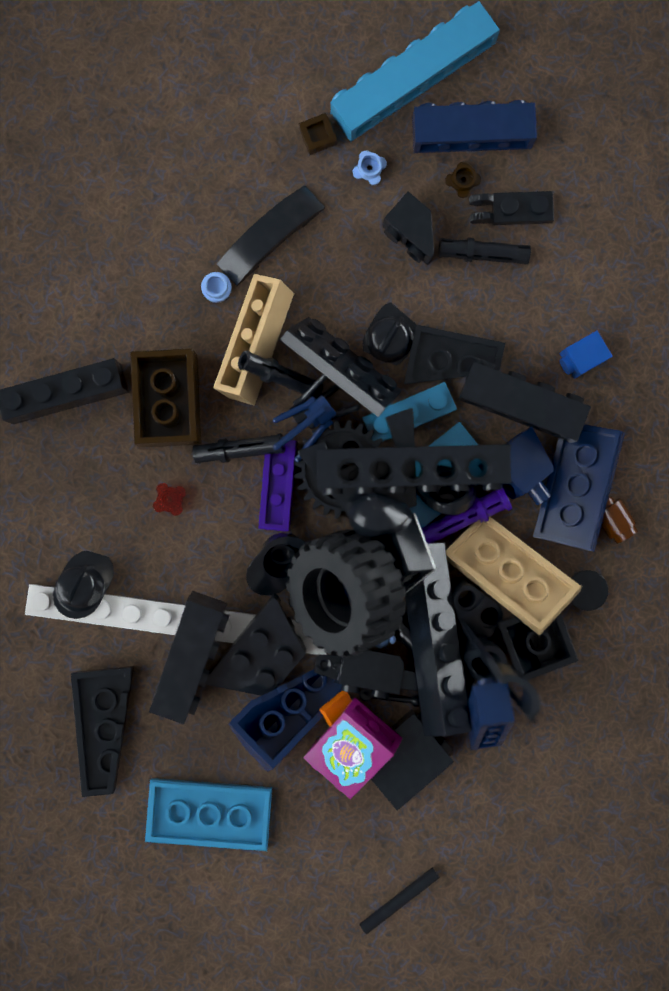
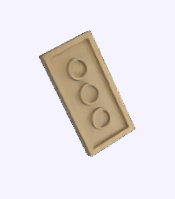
(512, 573)

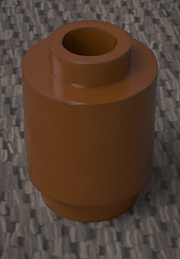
(618, 521)

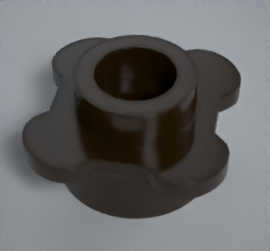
(463, 171)

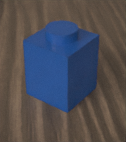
(584, 355)

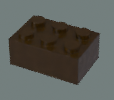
(165, 398)

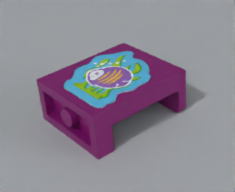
(353, 748)

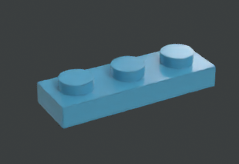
(426, 407)

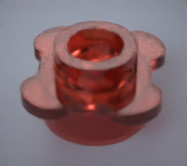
(174, 506)

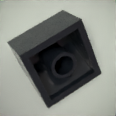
(537, 653)

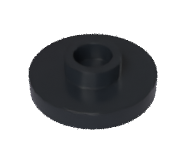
(593, 590)

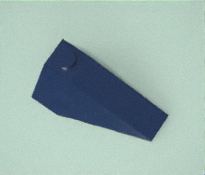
(282, 717)

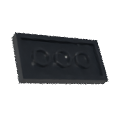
(341, 365)

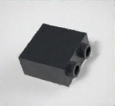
(409, 552)

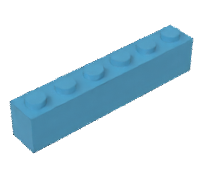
(414, 71)

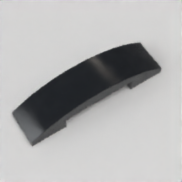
(269, 233)

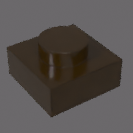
(317, 133)

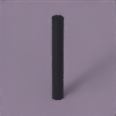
(399, 900)

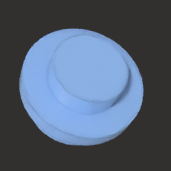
(216, 287)

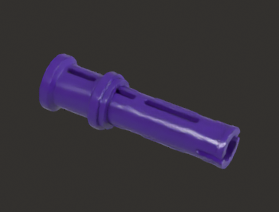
(480, 510)

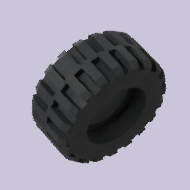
(371, 585)

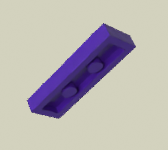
(278, 489)

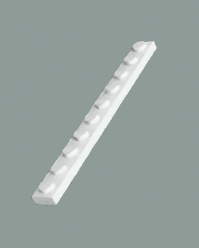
(143, 615)

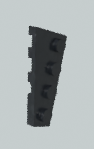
(100, 721)

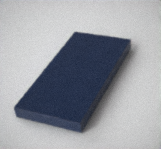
(579, 488)

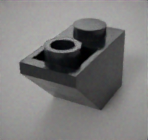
(412, 226)

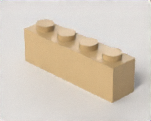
(257, 332)

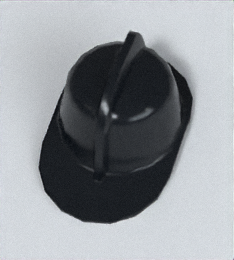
(389, 335)
(270, 567)
(83, 584)

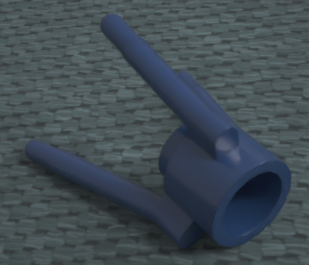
(318, 413)

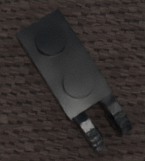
(514, 208)

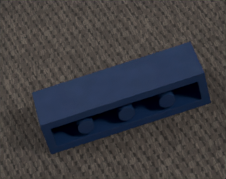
(474, 127)
(489, 714)

